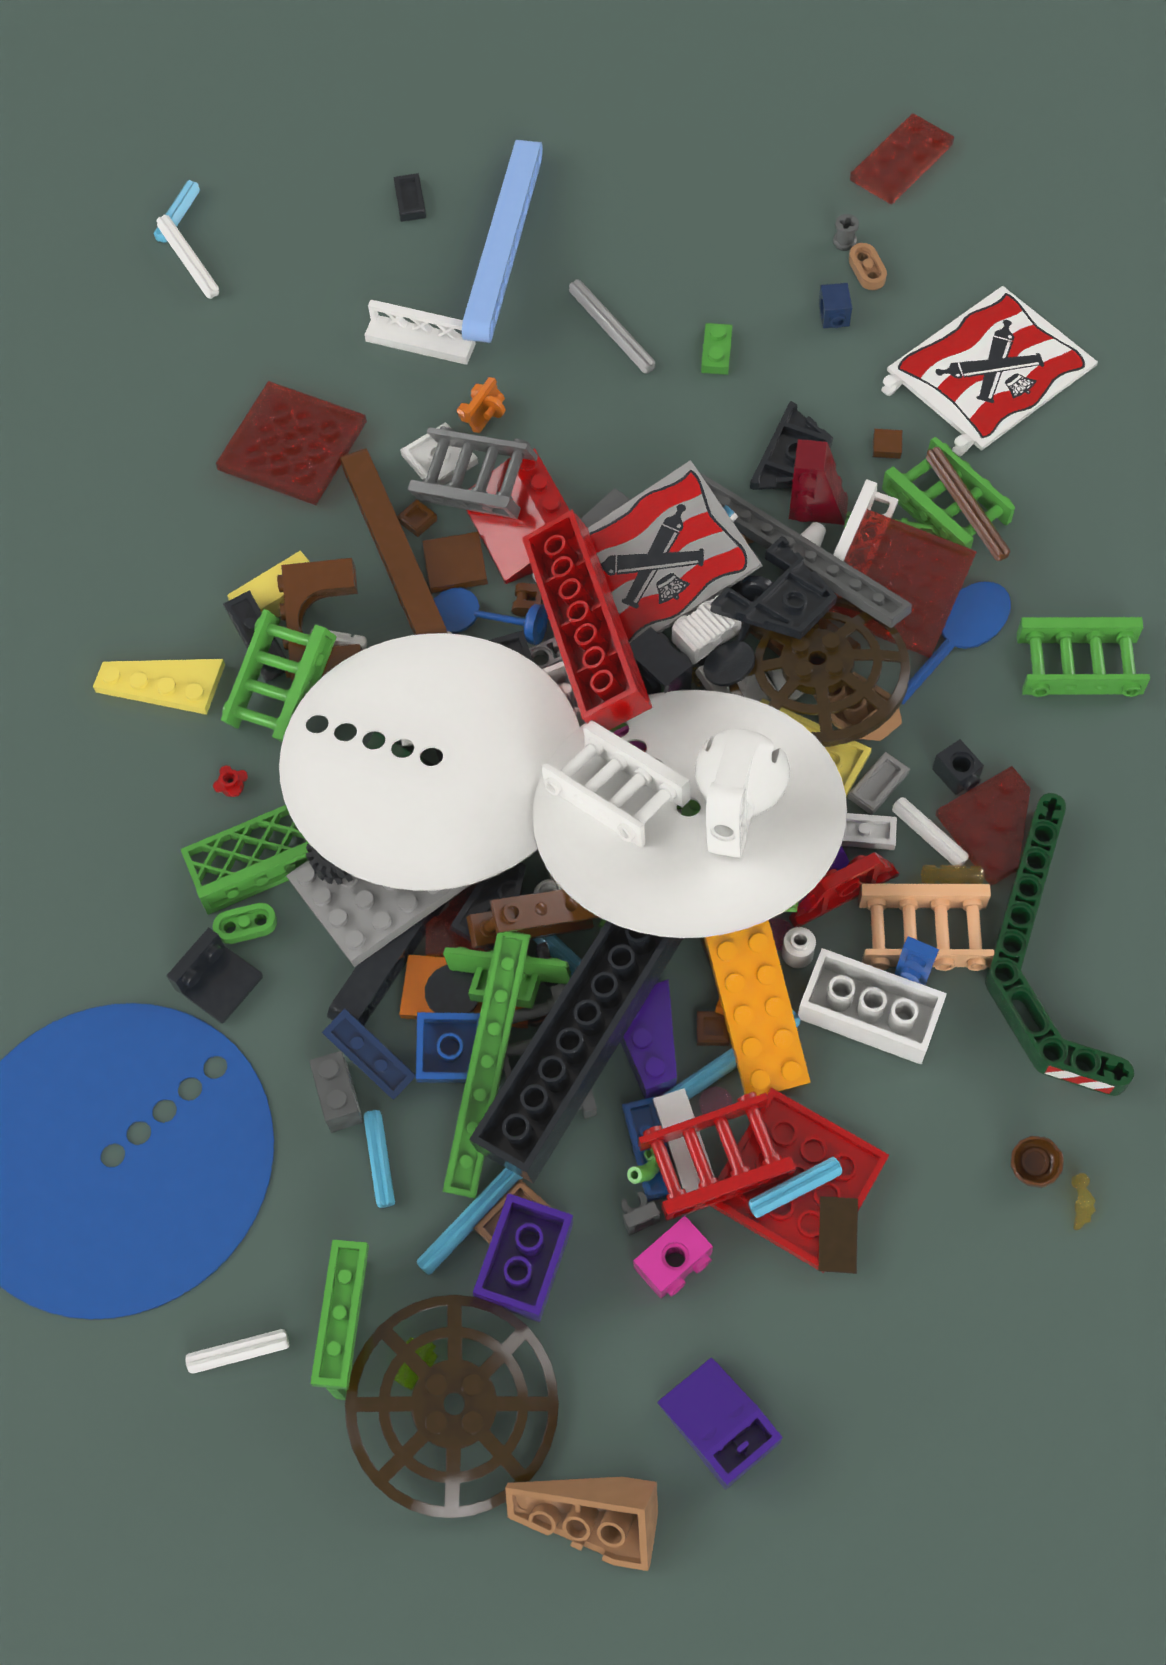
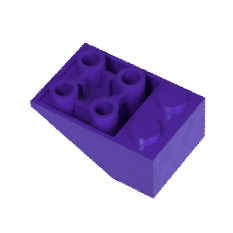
(720, 1422)

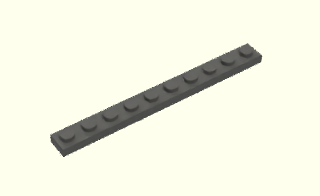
(837, 574)

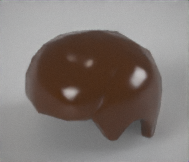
(1037, 1161)

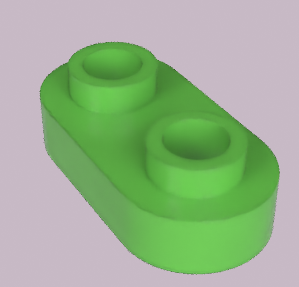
(245, 921)

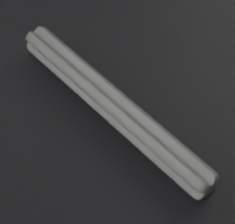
(612, 326)

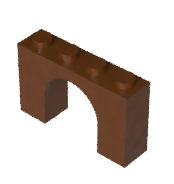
(307, 584)

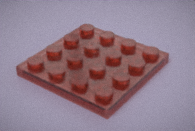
(291, 443)
(916, 568)

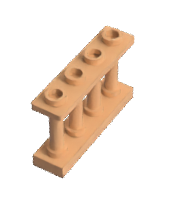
(938, 898)

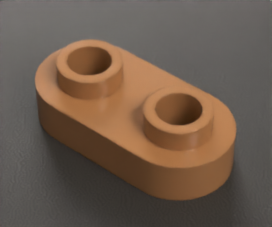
(871, 271)

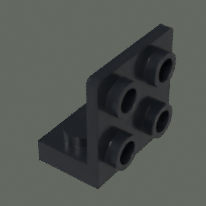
(214, 976)

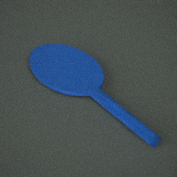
(974, 620)

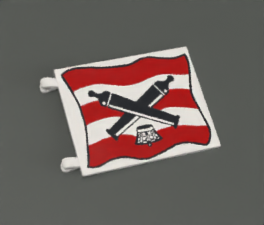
(990, 368)

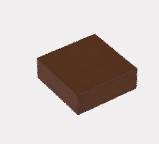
(887, 443)
(417, 518)
(711, 1029)

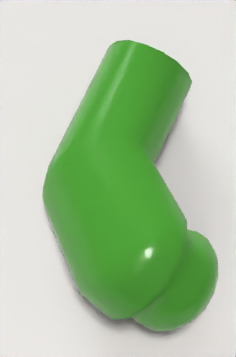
(644, 1172)

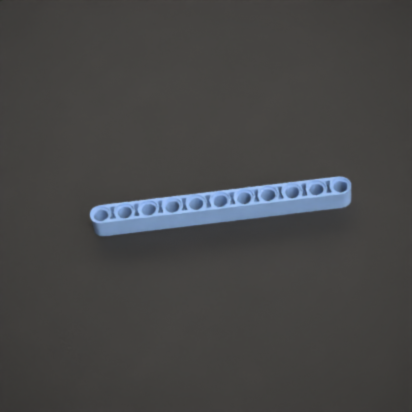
(502, 242)

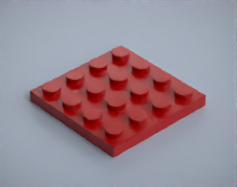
(809, 1141)

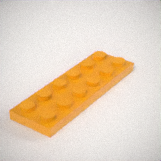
(757, 1010)

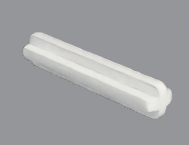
(930, 832)
(237, 1351)

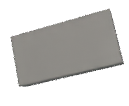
(878, 783)

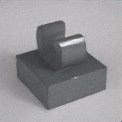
(641, 1217)

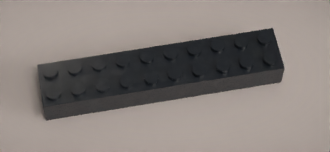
(571, 1048)

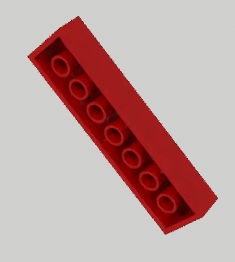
(586, 622)

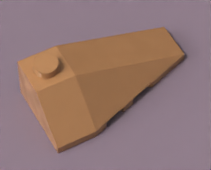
(862, 711)
(599, 1513)

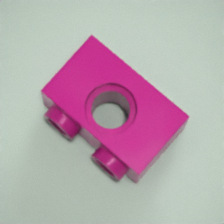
(681, 1239)

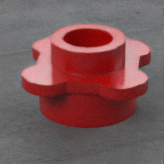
(234, 788)

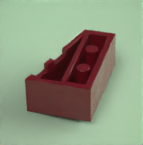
(816, 486)

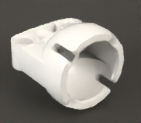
(738, 783)

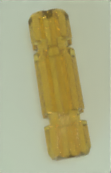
(952, 874)

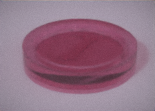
(779, 929)
(714, 1099)

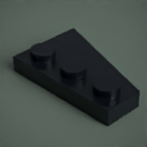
(501, 886)

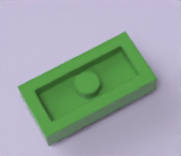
(716, 348)

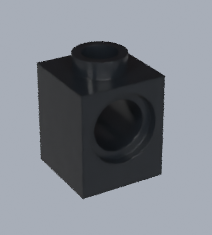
(958, 756)

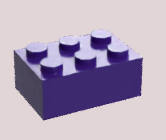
(523, 1257)

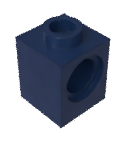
(835, 305)

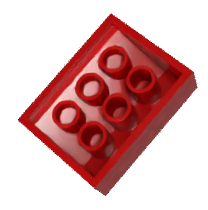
(539, 505)

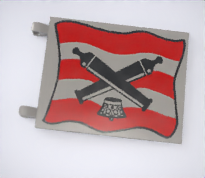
(669, 552)

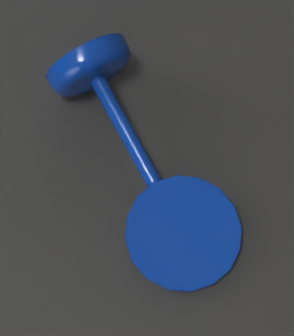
(461, 609)

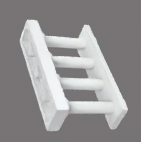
(620, 757)

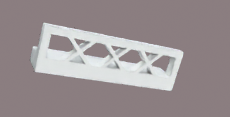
(418, 336)
(864, 502)

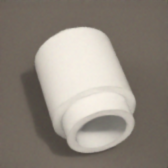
(798, 947)

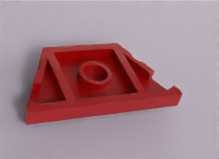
(843, 886)

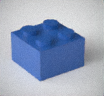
(444, 1046)

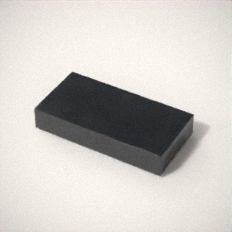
(409, 197)

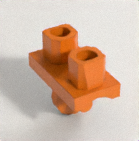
(485, 403)

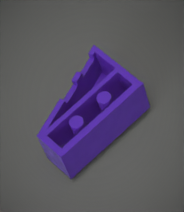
(651, 1044)

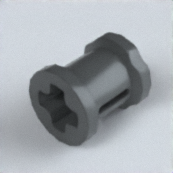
(846, 227)

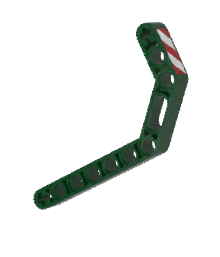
(1018, 987)

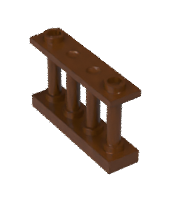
(530, 914)

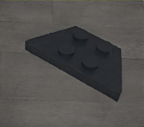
(778, 461)

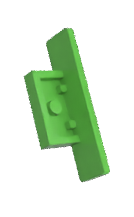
(534, 971)

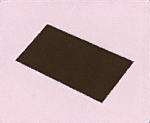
(838, 1235)

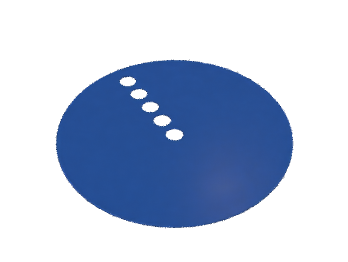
(176, 1207)

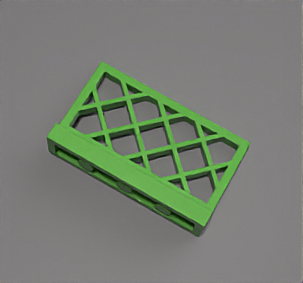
(258, 874)
(340, 1317)

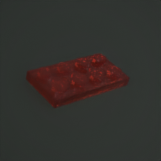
(902, 158)

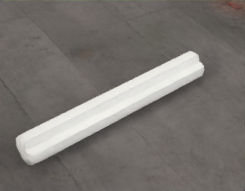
(187, 256)

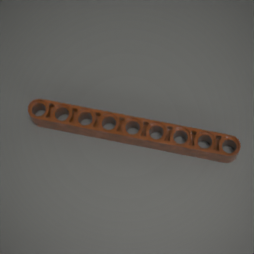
(392, 544)

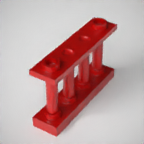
(710, 1189)

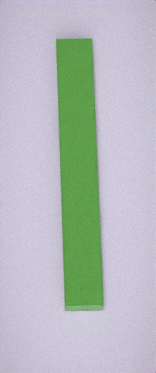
(486, 1059)

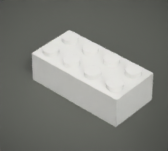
(871, 1006)

